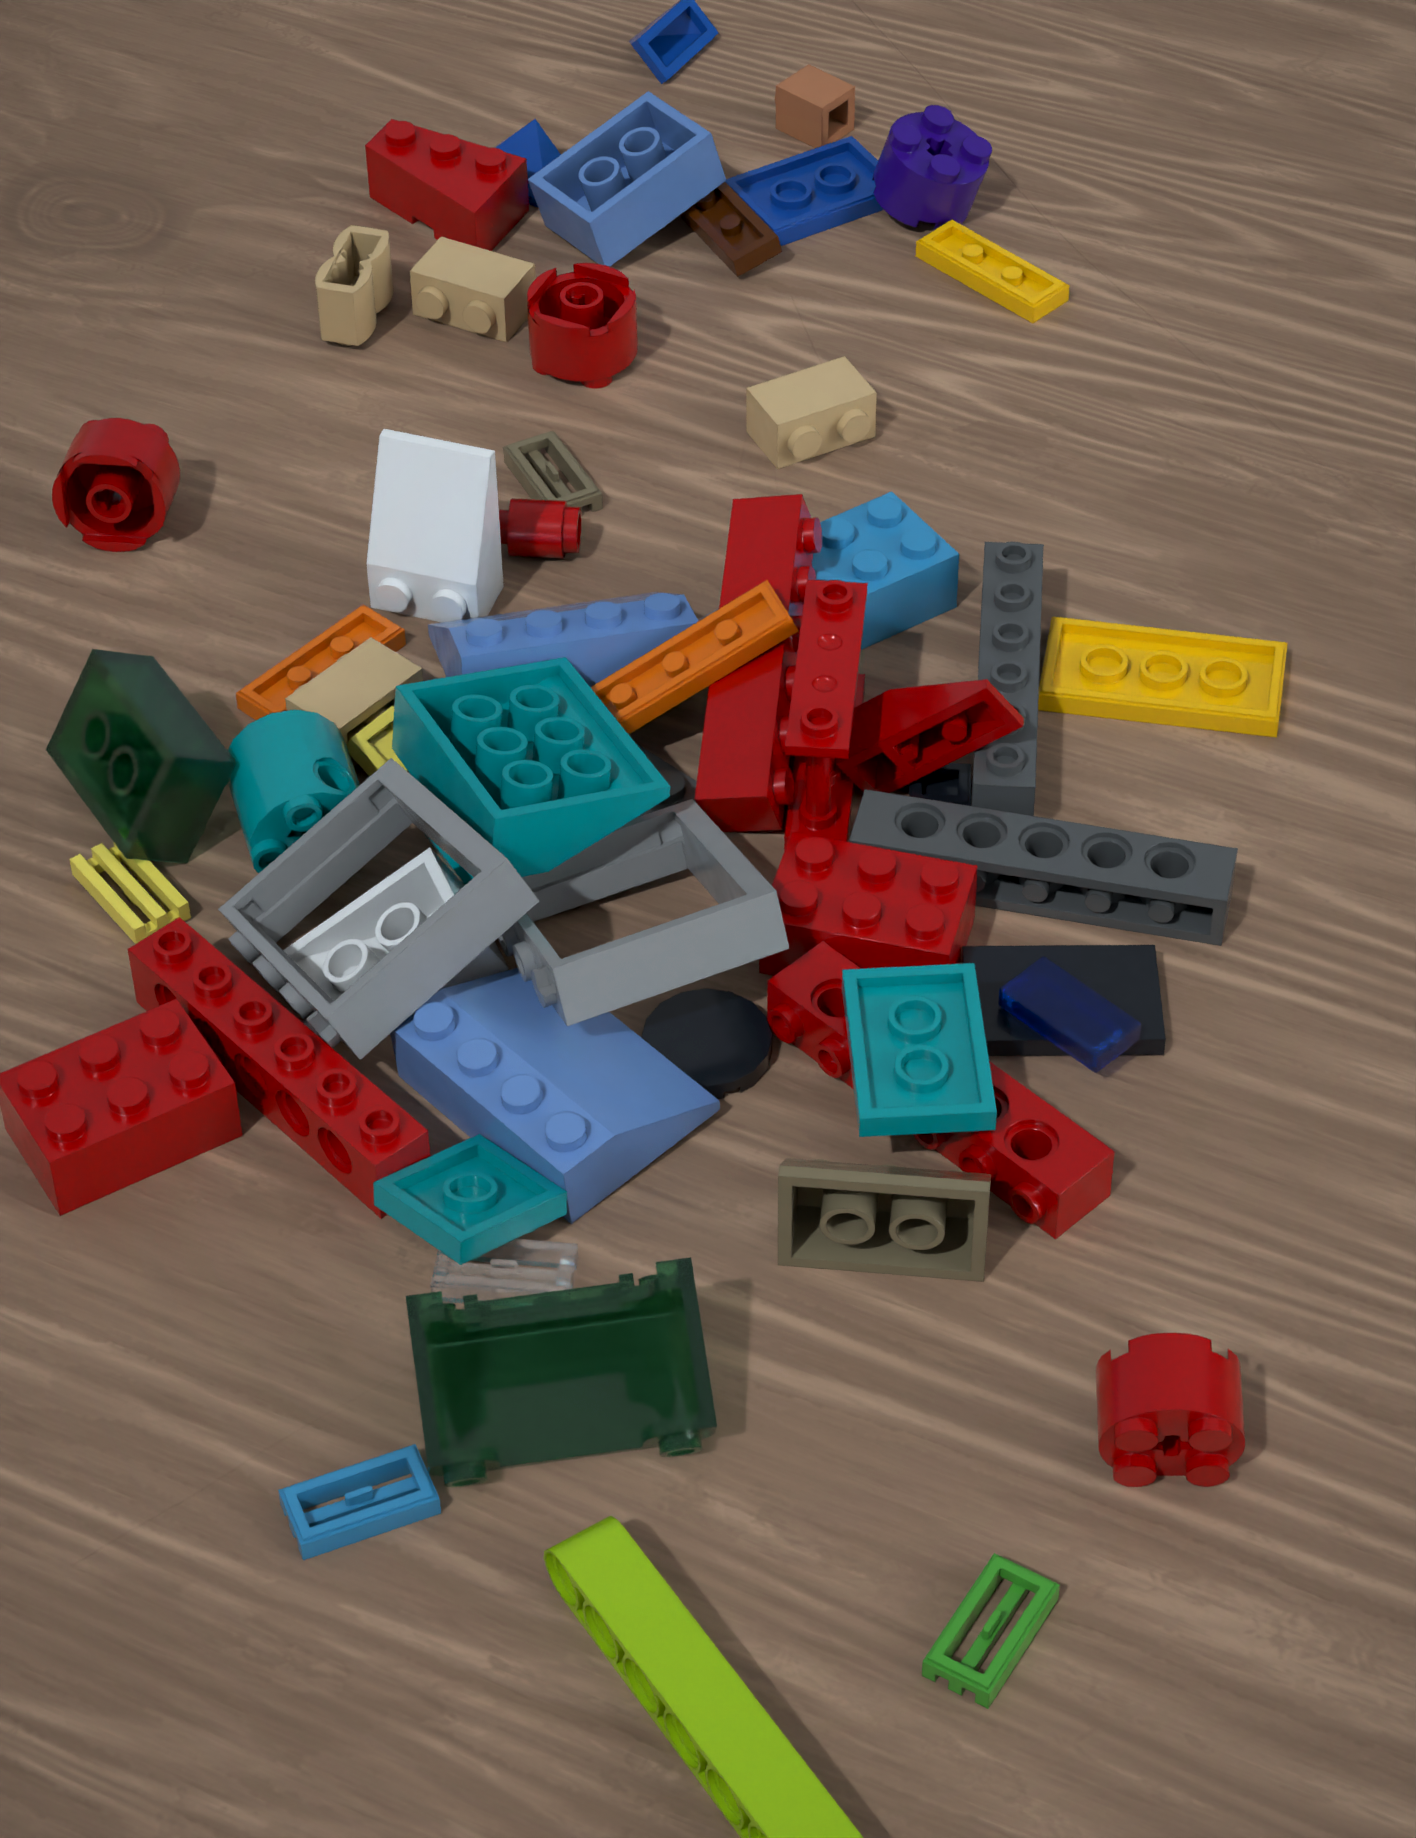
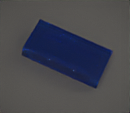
(1069, 1014)

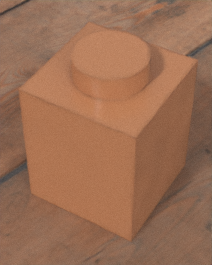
(815, 107)

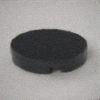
(712, 1038)

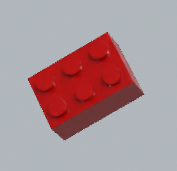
(872, 904)
(119, 1106)

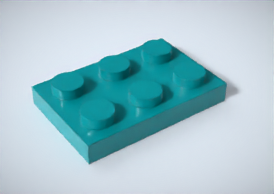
(918, 1050)

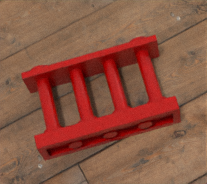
(823, 707)

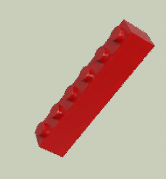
(742, 755)

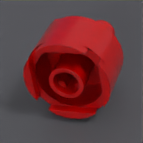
(582, 324)
(116, 483)
(1170, 1410)

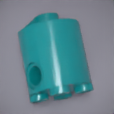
(287, 779)

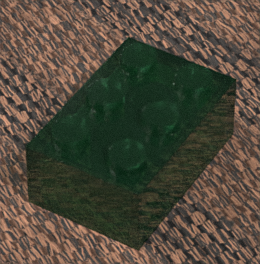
(140, 756)

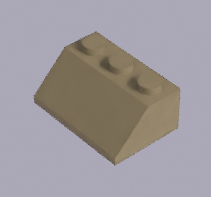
(883, 1219)

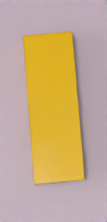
(992, 271)

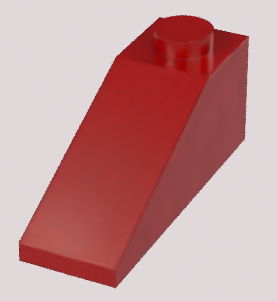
(923, 729)

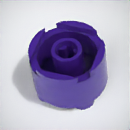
(930, 168)

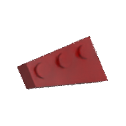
(447, 183)

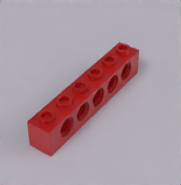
(280, 1062)
(1036, 1155)

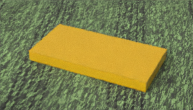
(1163, 676)

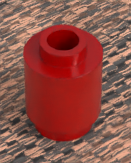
(540, 528)

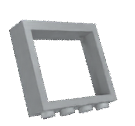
(332, 855)
(661, 958)

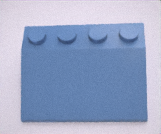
(592, 635)
(566, 1100)

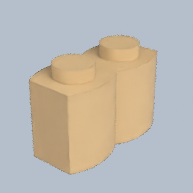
(354, 285)

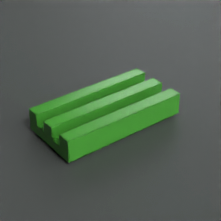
(966, 1674)

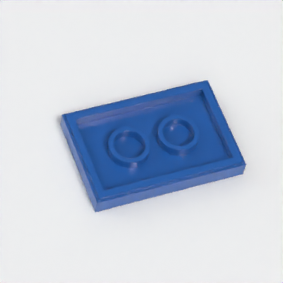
(811, 190)

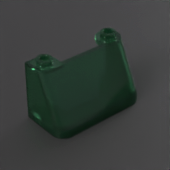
(561, 1374)

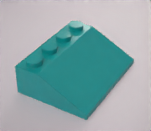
(525, 759)

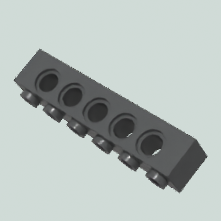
(1011, 662)
(1064, 866)

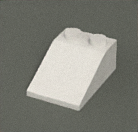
(434, 529)
(377, 921)

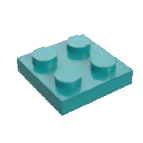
(470, 1199)

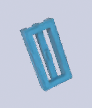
(364, 1510)

